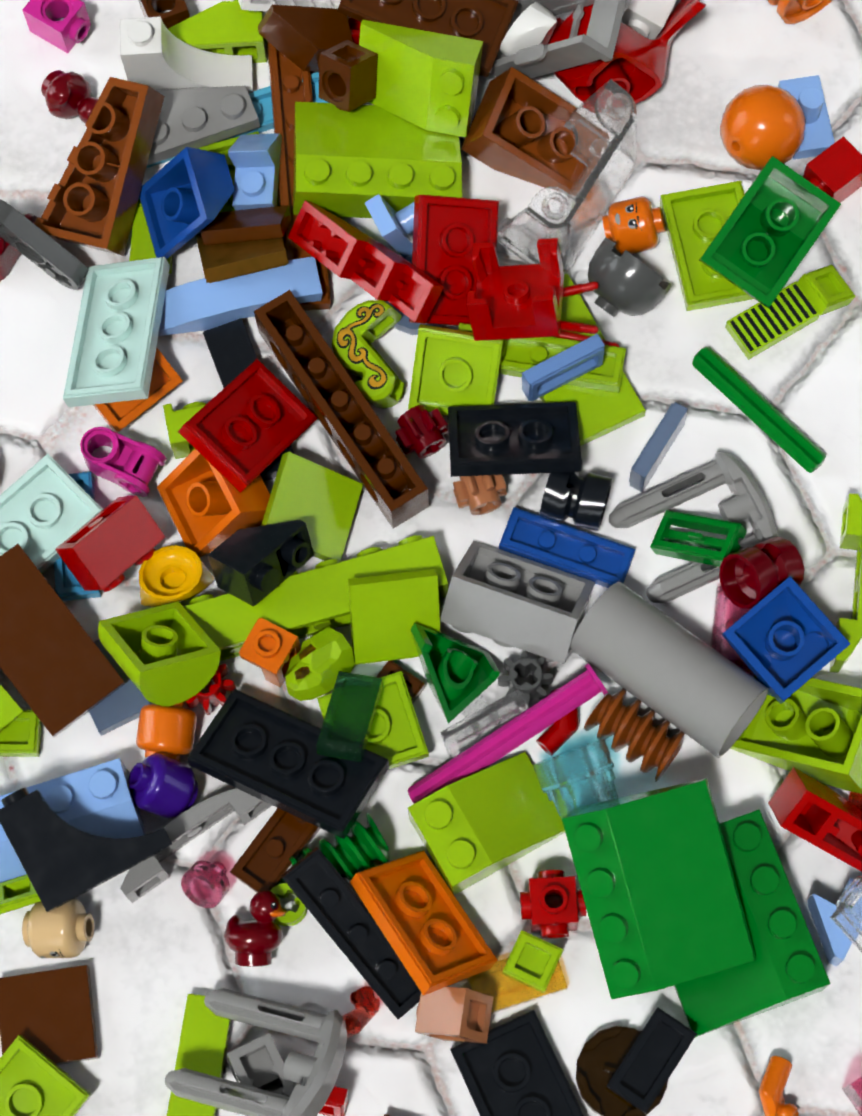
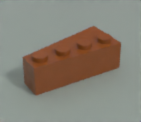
(106, 170)

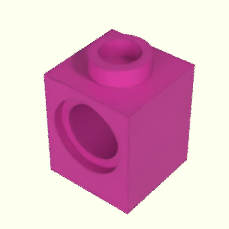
(64, 33)

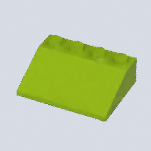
(365, 153)

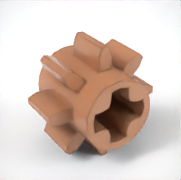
(480, 493)

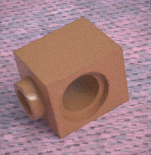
(455, 1015)

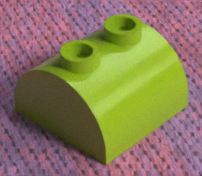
(162, 652)

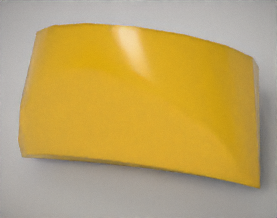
(172, 576)

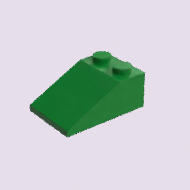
(770, 231)

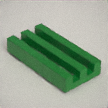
(701, 555)

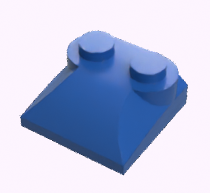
(785, 639)

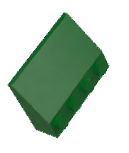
(658, 888)
(785, 952)

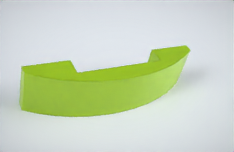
(851, 539)

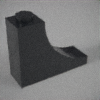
(64, 859)

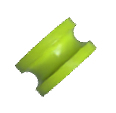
(291, 918)

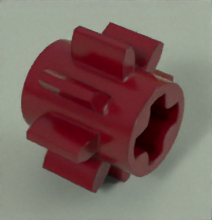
(421, 431)

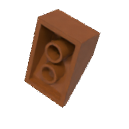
(524, 132)

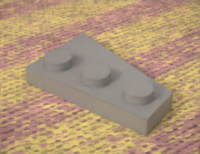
(201, 118)

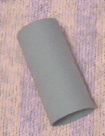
(668, 668)

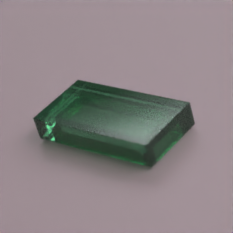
(349, 716)

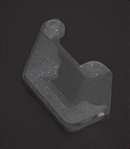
(608, 148)

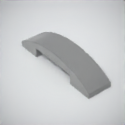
(184, 829)

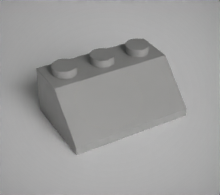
(516, 602)

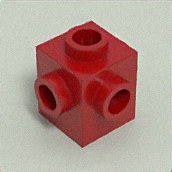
(548, 920)

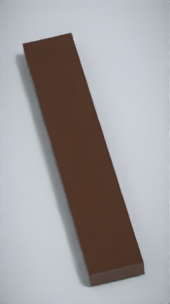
(288, 835)

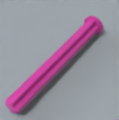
(511, 734)

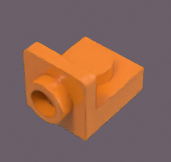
(270, 650)

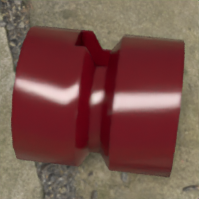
(758, 570)

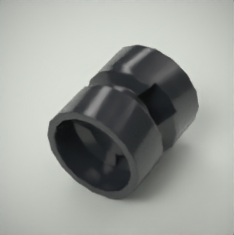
(576, 497)

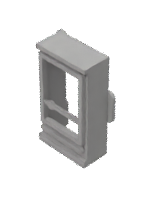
(571, 52)

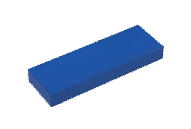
(566, 548)

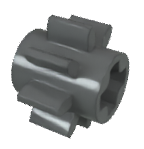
(523, 668)

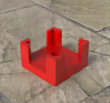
(516, 298)

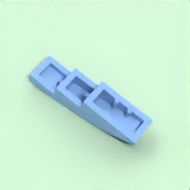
(210, 305)

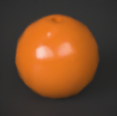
(762, 125)

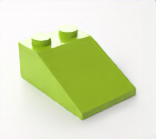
(425, 75)
(811, 731)
(485, 821)

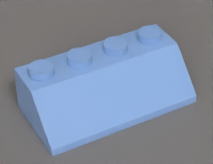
(90, 801)

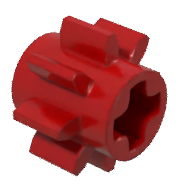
(216, 691)

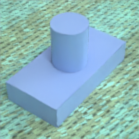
(818, 129)
(393, 225)

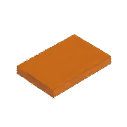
(423, 922)

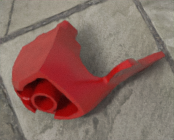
(637, 62)

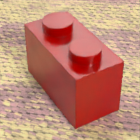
(111, 544)

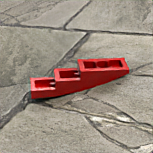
(365, 261)

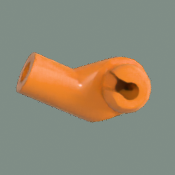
(773, 1086)

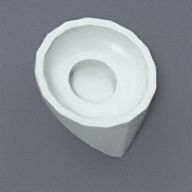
(530, 29)

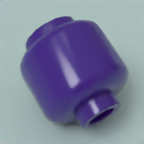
(163, 785)

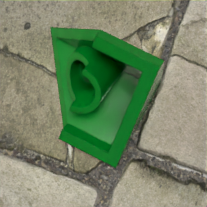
(453, 669)

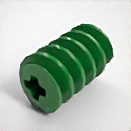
(354, 851)

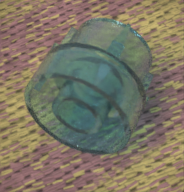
(578, 777)

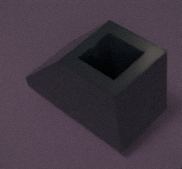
(260, 559)

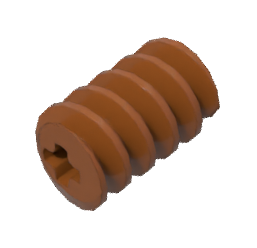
(636, 732)

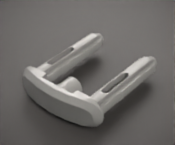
(747, 504)
(314, 1073)

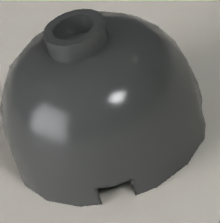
(624, 282)

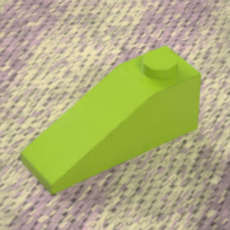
(224, 31)

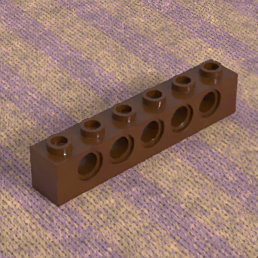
(342, 409)

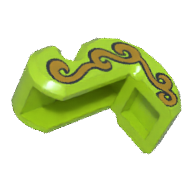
(355, 352)

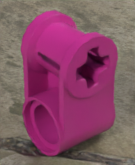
(128, 464)

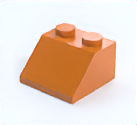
(208, 505)

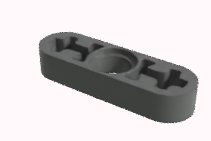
(40, 248)

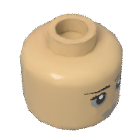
(58, 932)

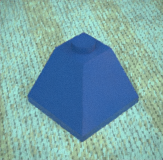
(185, 198)

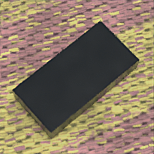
(651, 1060)

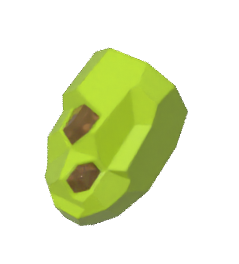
(317, 665)

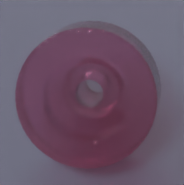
(206, 883)

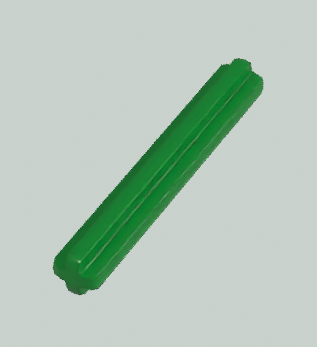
(759, 409)

